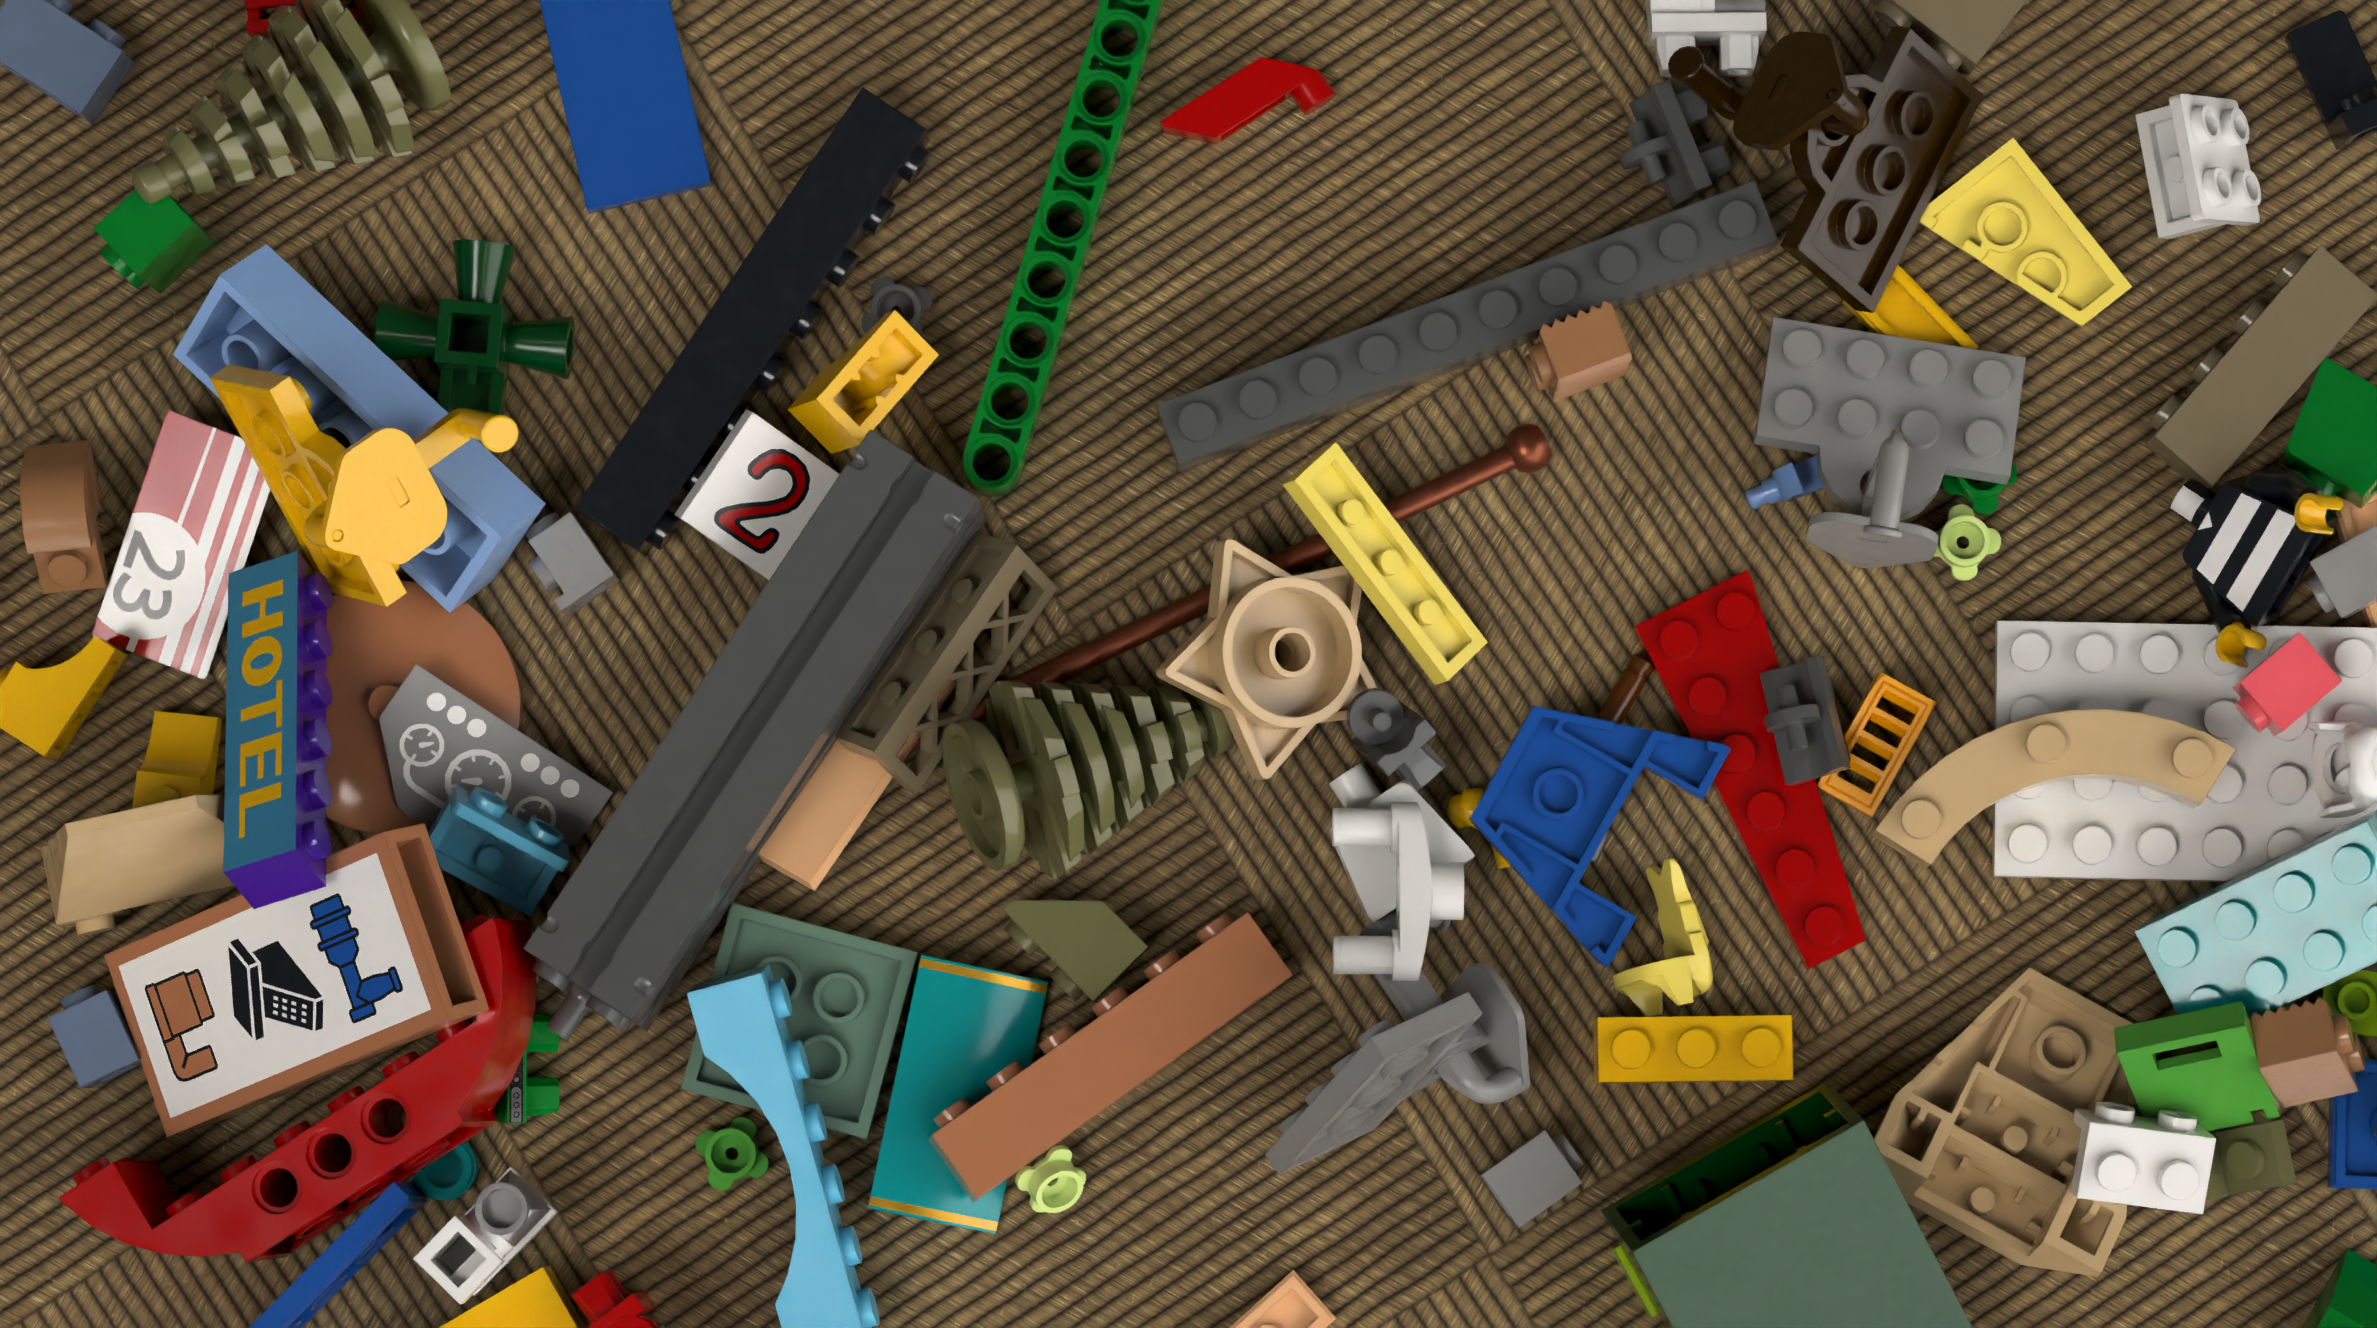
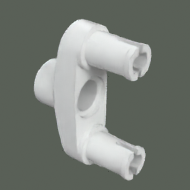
(1422, 890)

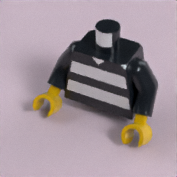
(2252, 549)

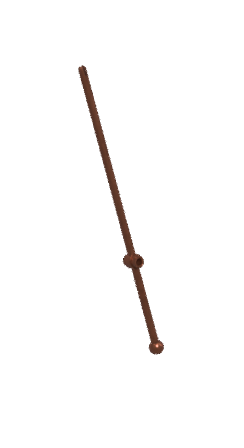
(1523, 449)

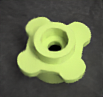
(1980, 538)
(1052, 1181)

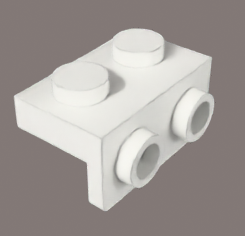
(2142, 1158)

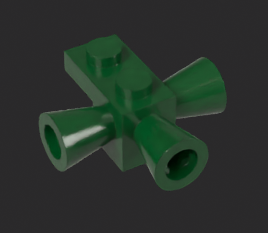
(476, 334)

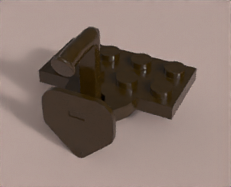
(1879, 154)

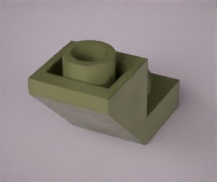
(2250, 1160)

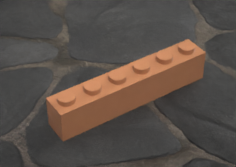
(1109, 1056)

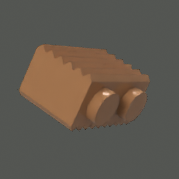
(1579, 353)
(2307, 1053)

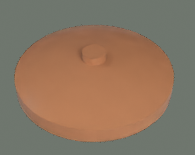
(369, 662)

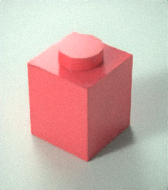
(2284, 686)

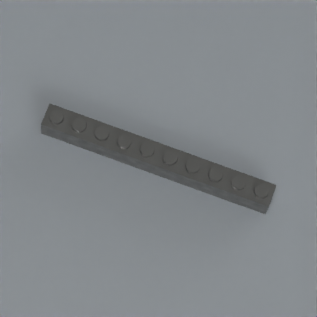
(1465, 327)

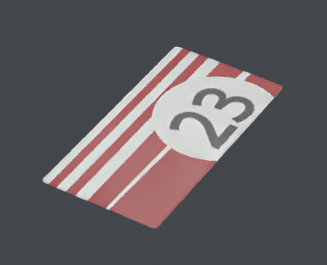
(181, 544)

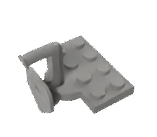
(1887, 415)
(1465, 1036)

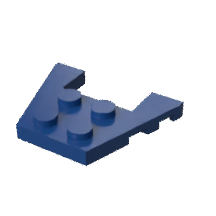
(1560, 797)

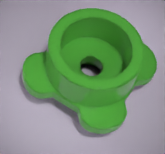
(714, 1148)

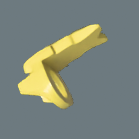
(1687, 959)

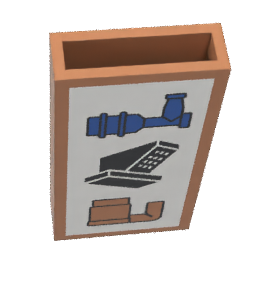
(299, 988)

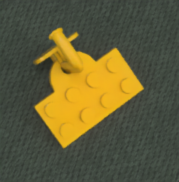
(358, 505)

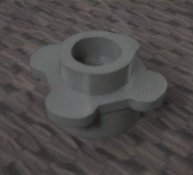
(890, 295)

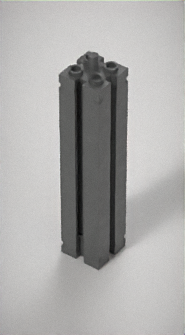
(750, 738)

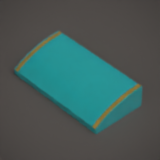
(957, 1036)

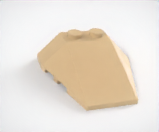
(1992, 1130)

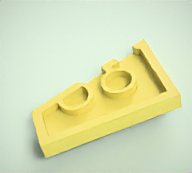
(2027, 234)

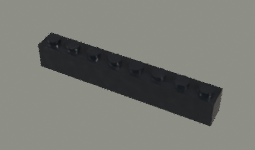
(756, 321)

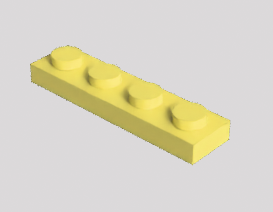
(1385, 563)

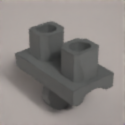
(1667, 147)
(1804, 721)
(1393, 737)

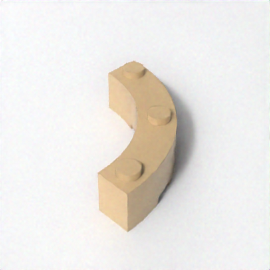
(2050, 750)

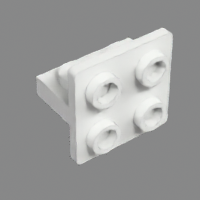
(2198, 165)

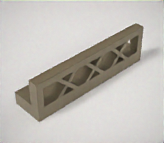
(941, 650)

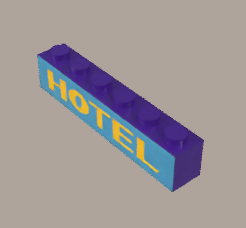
(277, 730)

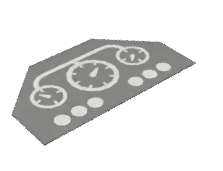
(447, 740)

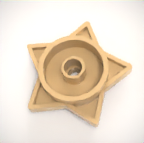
(1234, 659)

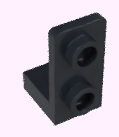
(2336, 77)

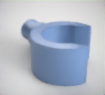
(1786, 484)

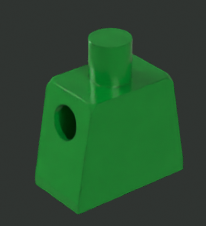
(2337, 435)

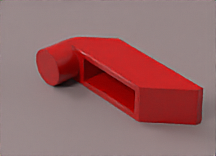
(1246, 98)

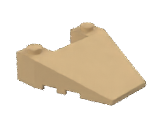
(134, 860)

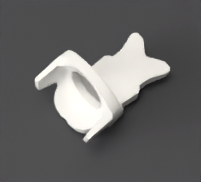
(2361, 753)

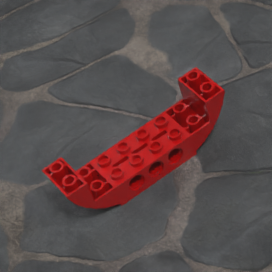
(257, 1208)

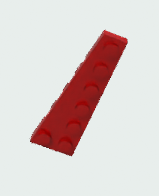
(1710, 668)

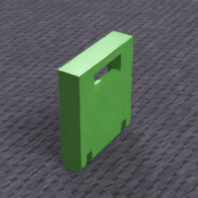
(2213, 1084)

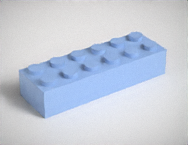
(279, 324)

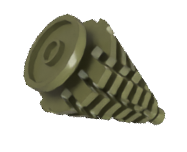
(307, 96)
(1071, 765)

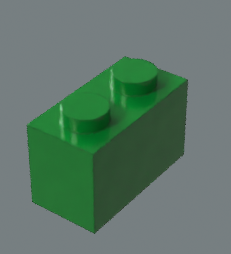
(152, 241)

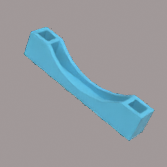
(748, 1037)

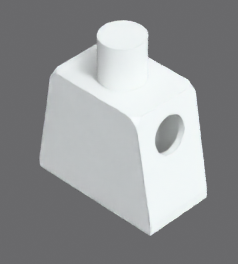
(1374, 867)

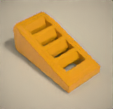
(1902, 696)

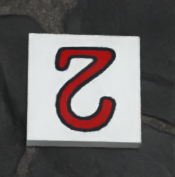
(757, 494)

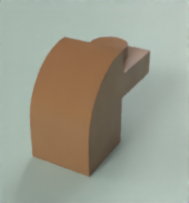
(60, 516)

